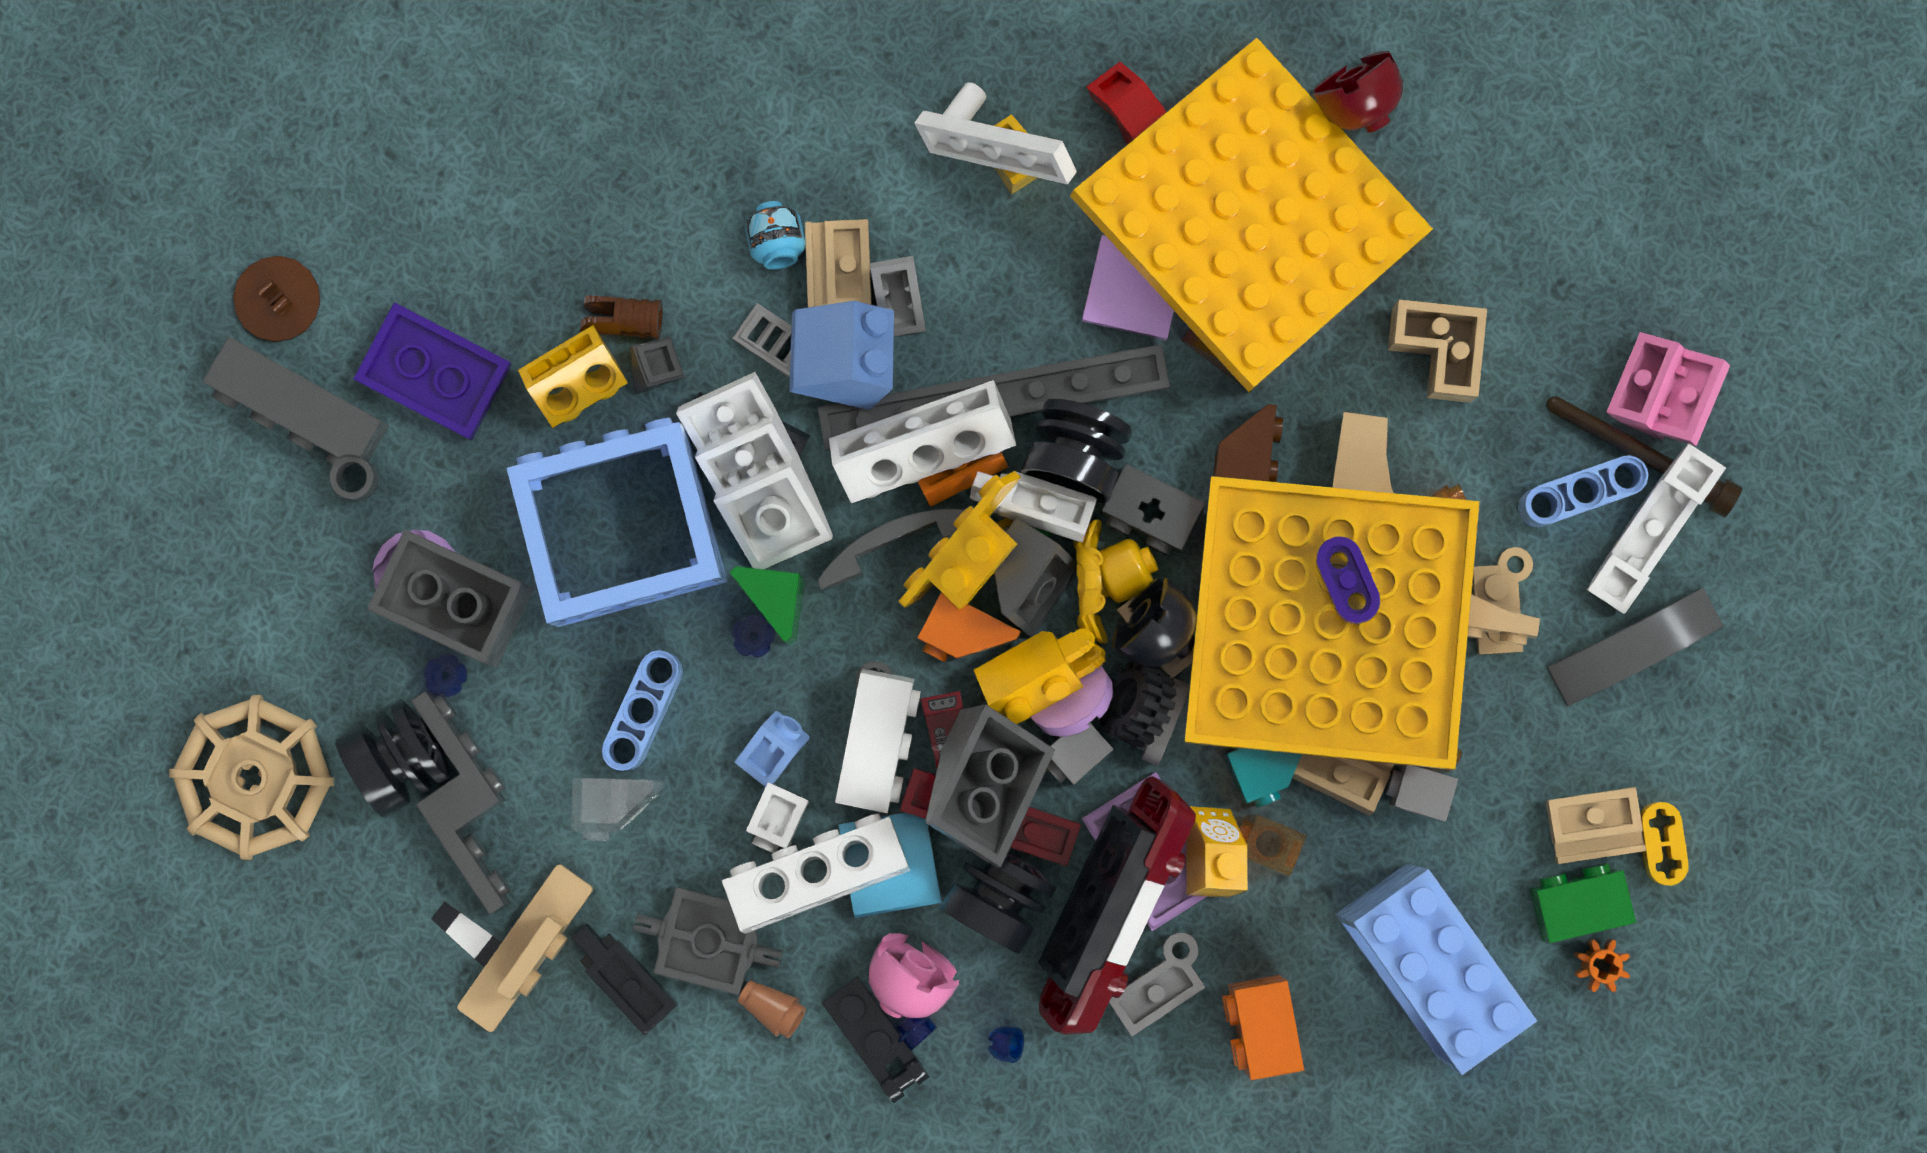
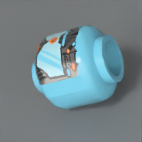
(775, 235)

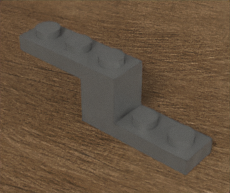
(462, 801)

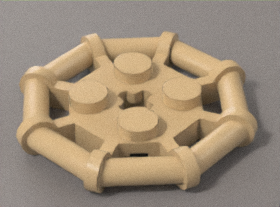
(275, 768)

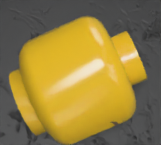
(1126, 570)

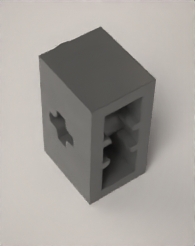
(1175, 506)

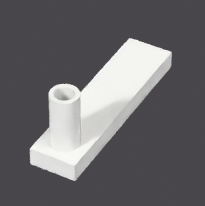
(990, 145)

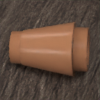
(772, 1008)

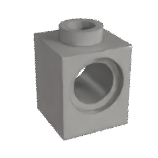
(1077, 754)
(1421, 791)

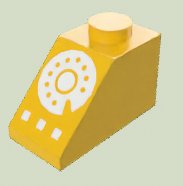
(1215, 855)

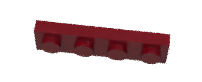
(1038, 835)

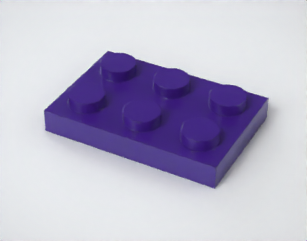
(432, 371)

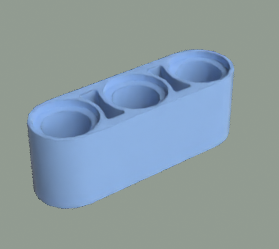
(1603, 486)
(624, 723)

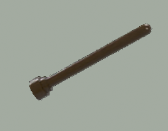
(1720, 498)

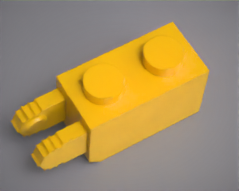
(1038, 672)

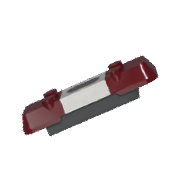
(1112, 906)

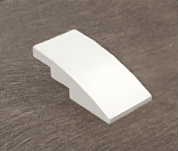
(755, 472)

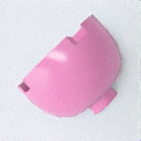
(909, 980)

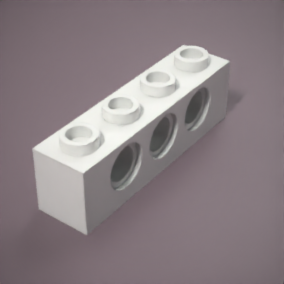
(922, 442)
(884, 862)

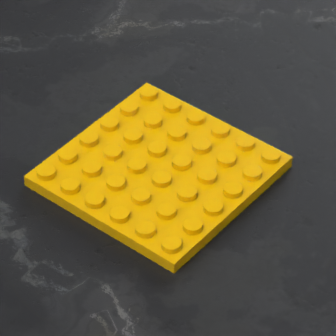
(1251, 214)
(1280, 662)

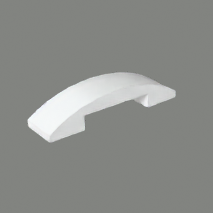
(1655, 527)

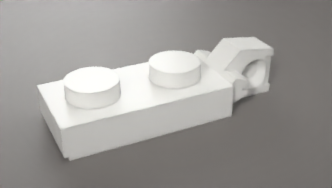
(1043, 505)

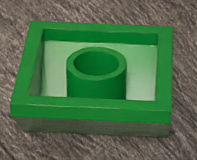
(776, 596)

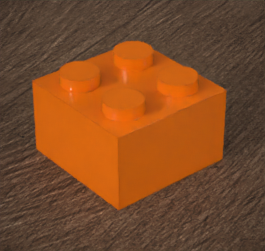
(1264, 1027)

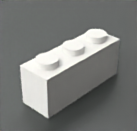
(877, 741)

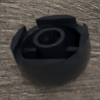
(1159, 626)

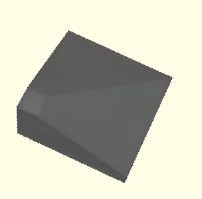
(654, 365)

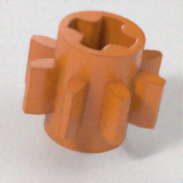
(1592, 972)

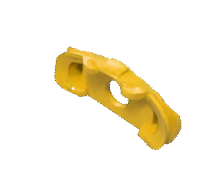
(1090, 582)

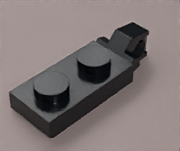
(624, 979)

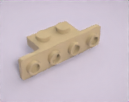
(524, 949)

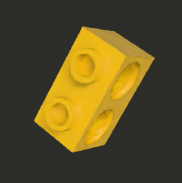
(567, 368)

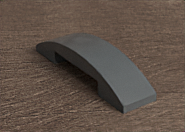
(846, 566)
(1635, 647)

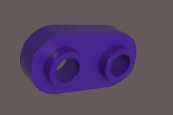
(1350, 580)

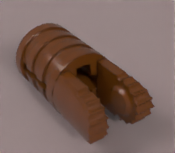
(630, 317)

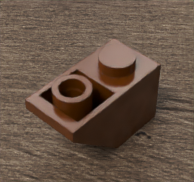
(1249, 448)

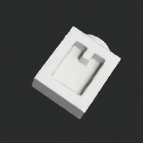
(776, 818)

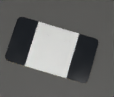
(466, 933)

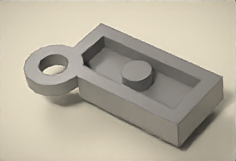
(1160, 987)

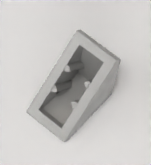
(898, 290)

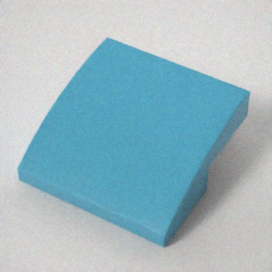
(908, 889)

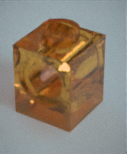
(1289, 844)

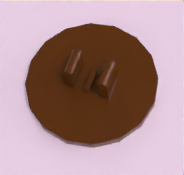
(276, 298)

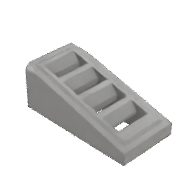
(756, 348)

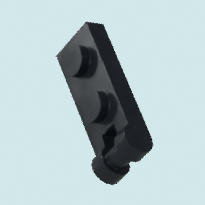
(874, 1038)

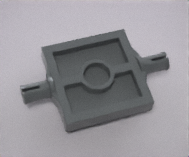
(703, 942)

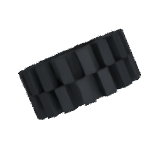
(1139, 704)

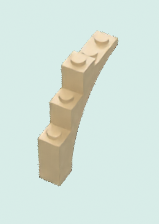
(1364, 466)

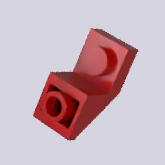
(1126, 100)

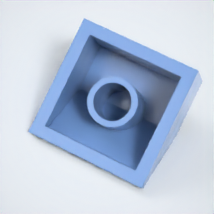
(842, 353)

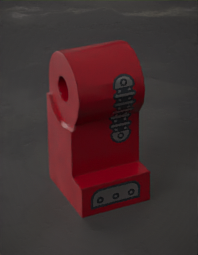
(940, 716)

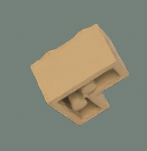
(1450, 336)

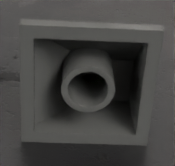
(1032, 577)

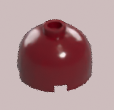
(1362, 94)

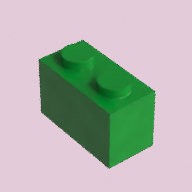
(1582, 904)

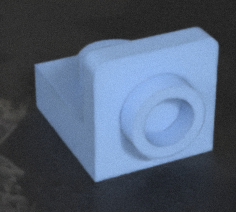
(772, 748)

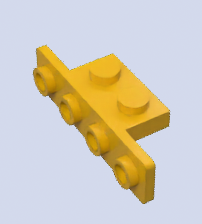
(971, 554)

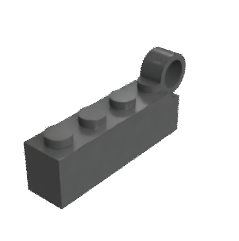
(302, 408)

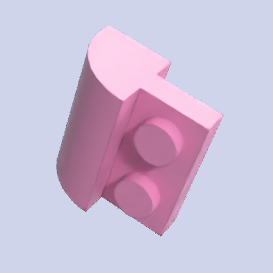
(1667, 389)

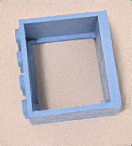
(662, 434)
(1436, 967)

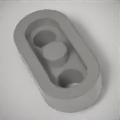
(1154, 752)

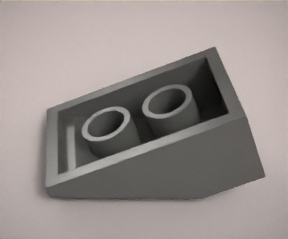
(450, 598)
(986, 782)

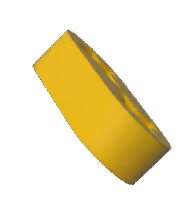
(1674, 844)

